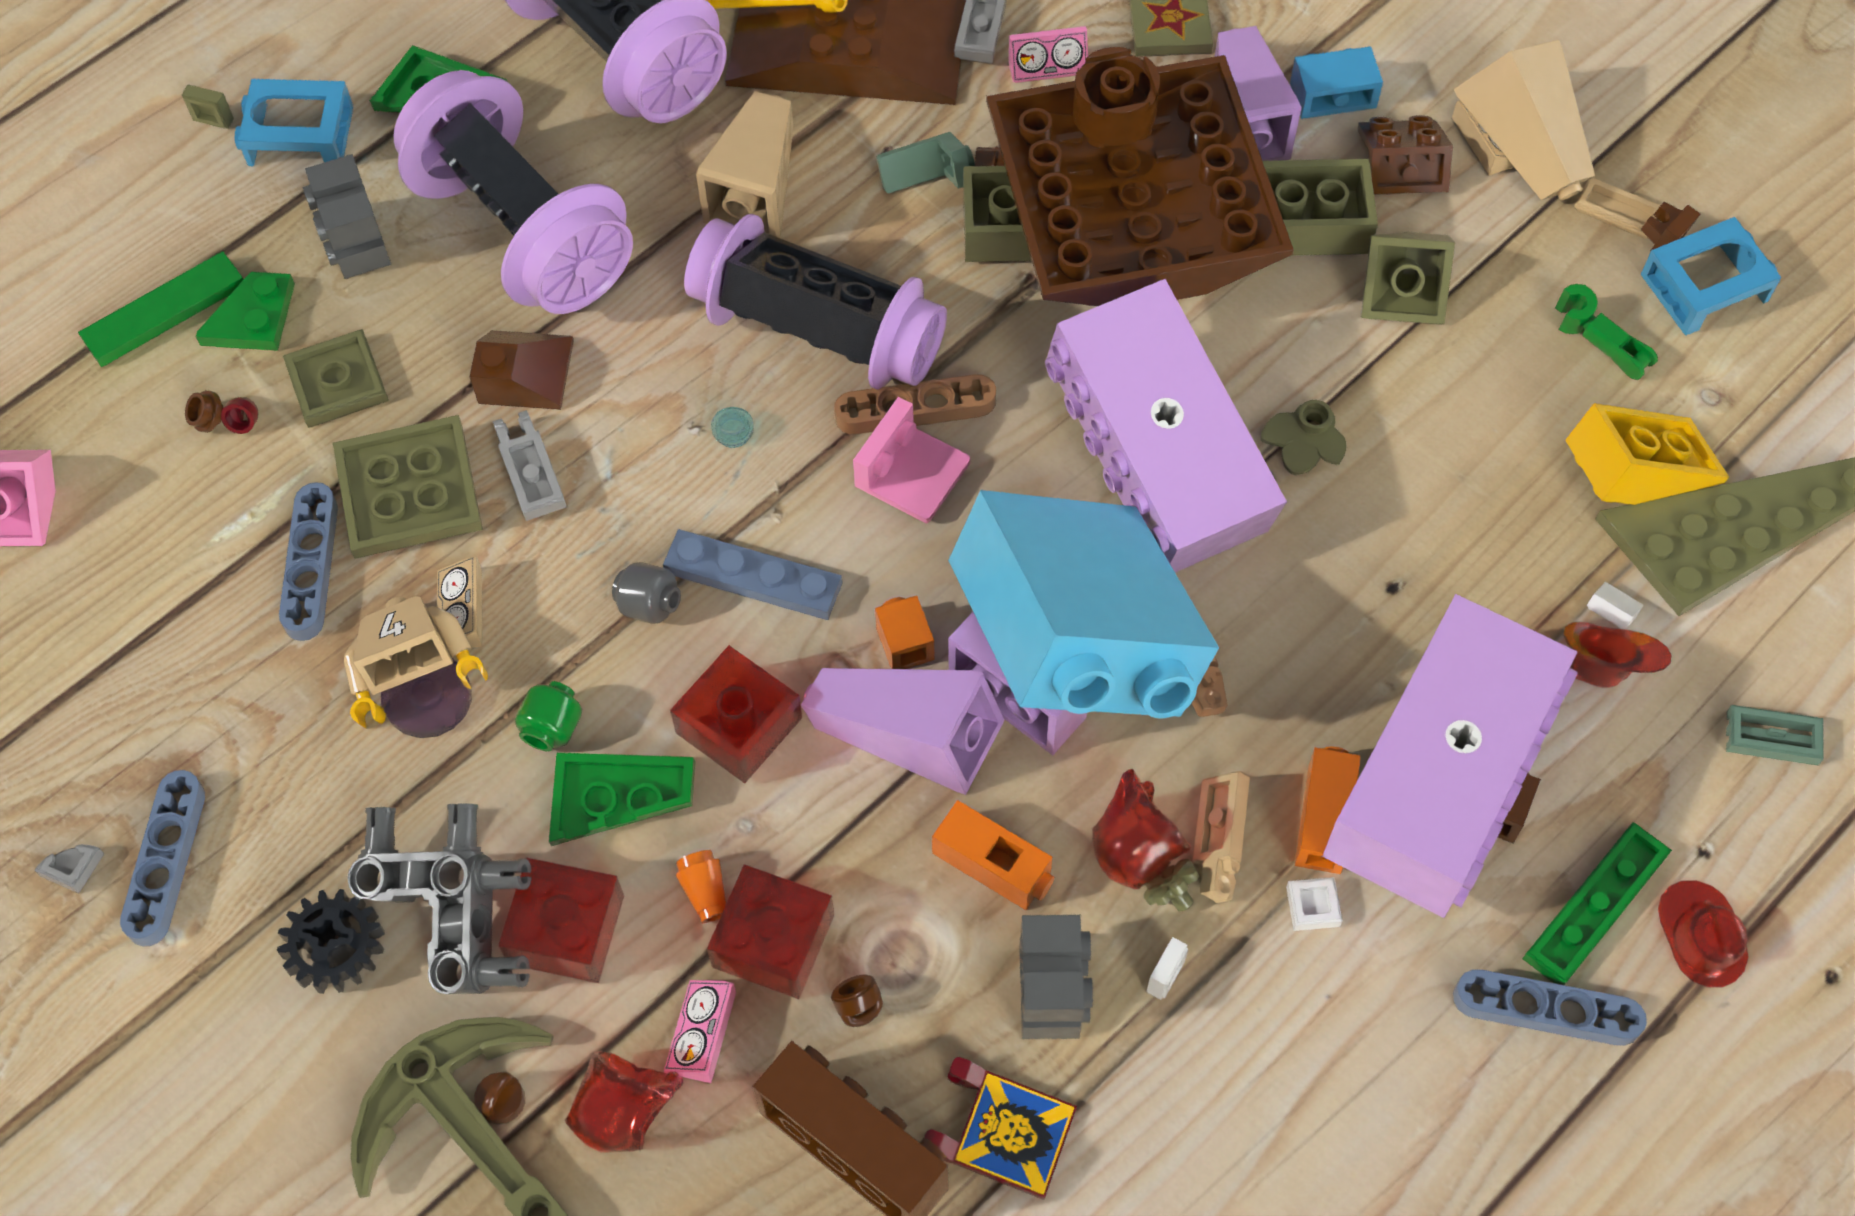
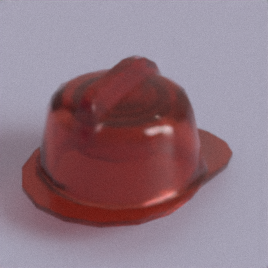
(1612, 654)
(1703, 933)

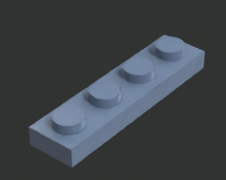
(753, 574)

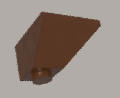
(521, 369)

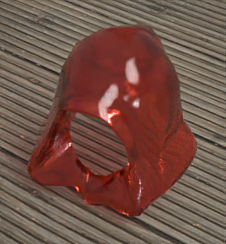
(1134, 837)
(618, 1103)

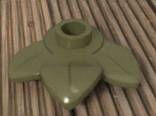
(1305, 442)

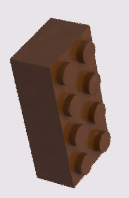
(850, 1134)

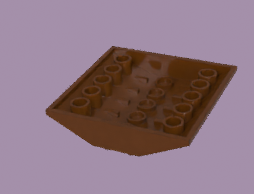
(865, 51)
(1167, 207)

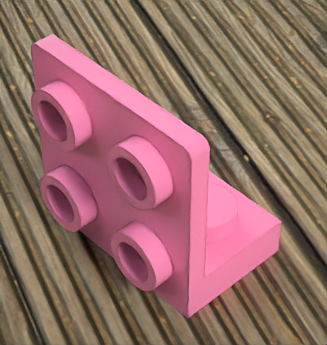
(908, 465)

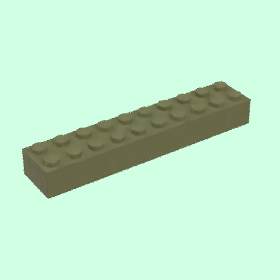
(1322, 203)

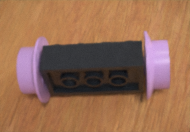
(815, 299)

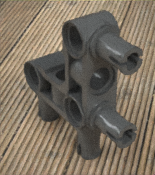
(459, 910)

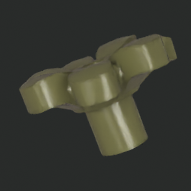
(1172, 886)

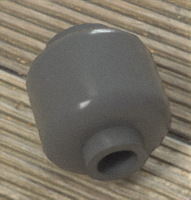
(646, 592)

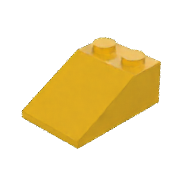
(1642, 454)

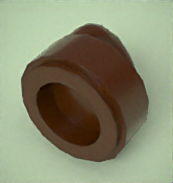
(857, 996)
(499, 1098)

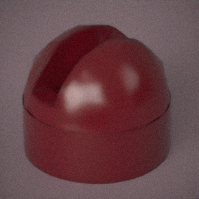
(233, 415)

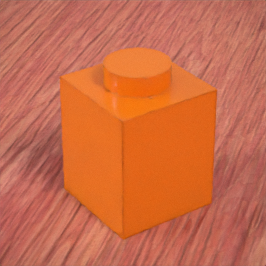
(904, 632)

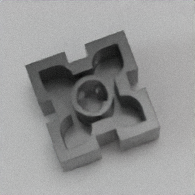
(345, 217)
(1051, 976)

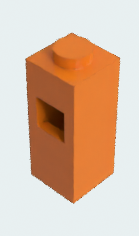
(1328, 785)
(993, 855)

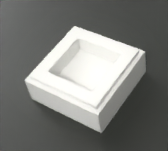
(1614, 606)
(1314, 904)
(1167, 968)

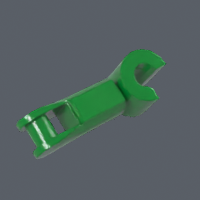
(1602, 332)

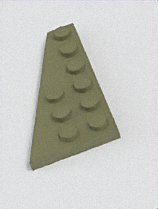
(1720, 534)

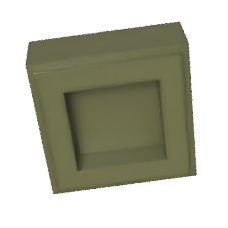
(207, 106)

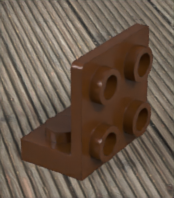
(1407, 155)

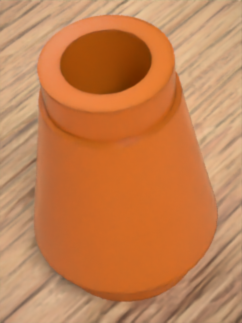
(703, 884)

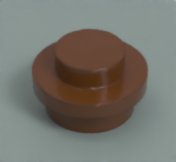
(204, 411)

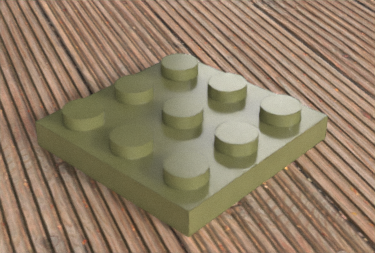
(406, 486)

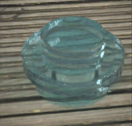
(732, 426)

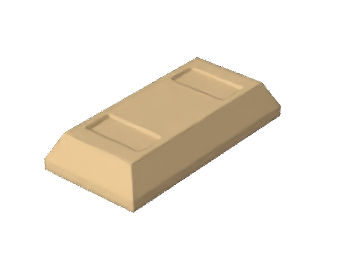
(1615, 206)

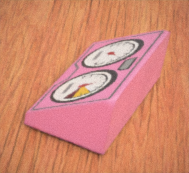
(1047, 54)
(701, 1029)

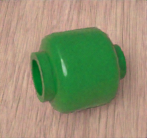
(548, 716)

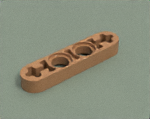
(917, 395)

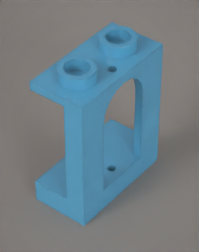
(328, 139)
(1681, 296)

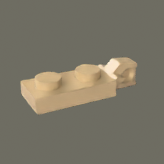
(1220, 833)

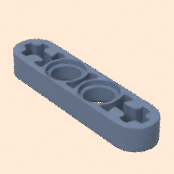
(313, 560)
(156, 856)
(1549, 1000)

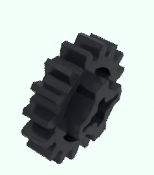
(341, 956)

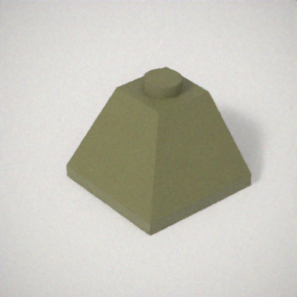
(1408, 277)

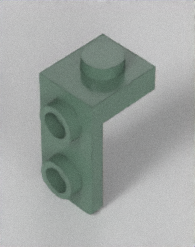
(924, 162)

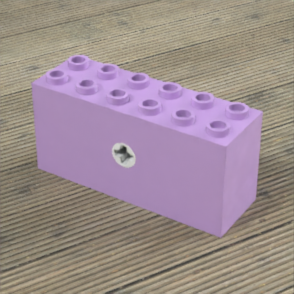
(1163, 425)
(1452, 757)

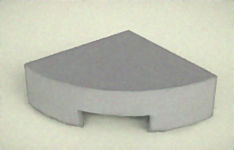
(70, 867)

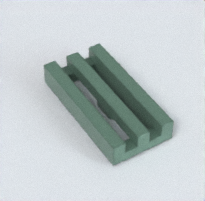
(1775, 742)

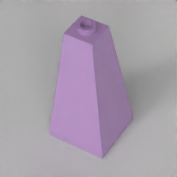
(1264, 91)
(911, 717)

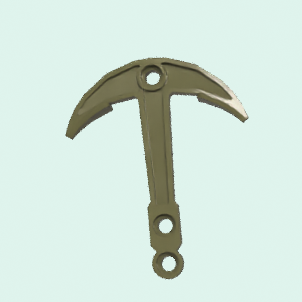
(397, 1091)

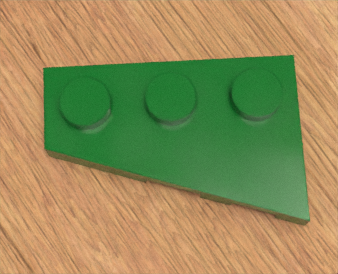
(410, 74)
(614, 791)

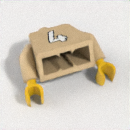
(401, 646)

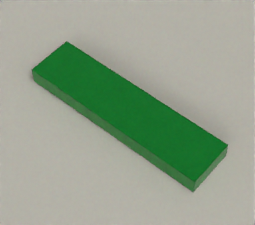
(161, 309)
(1596, 904)

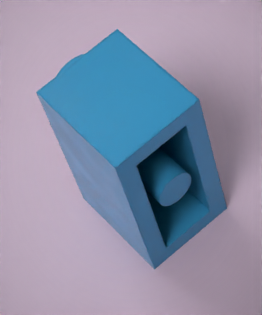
(1336, 82)

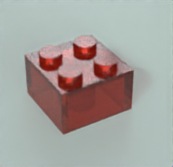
(736, 713)
(563, 920)
(771, 931)

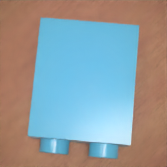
(1081, 606)

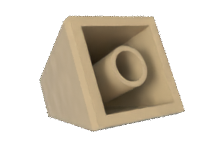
(1533, 118)
(750, 165)

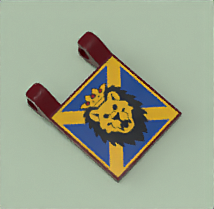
(1010, 1132)

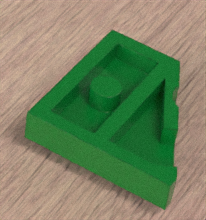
(251, 314)

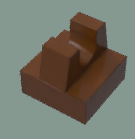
(1673, 224)

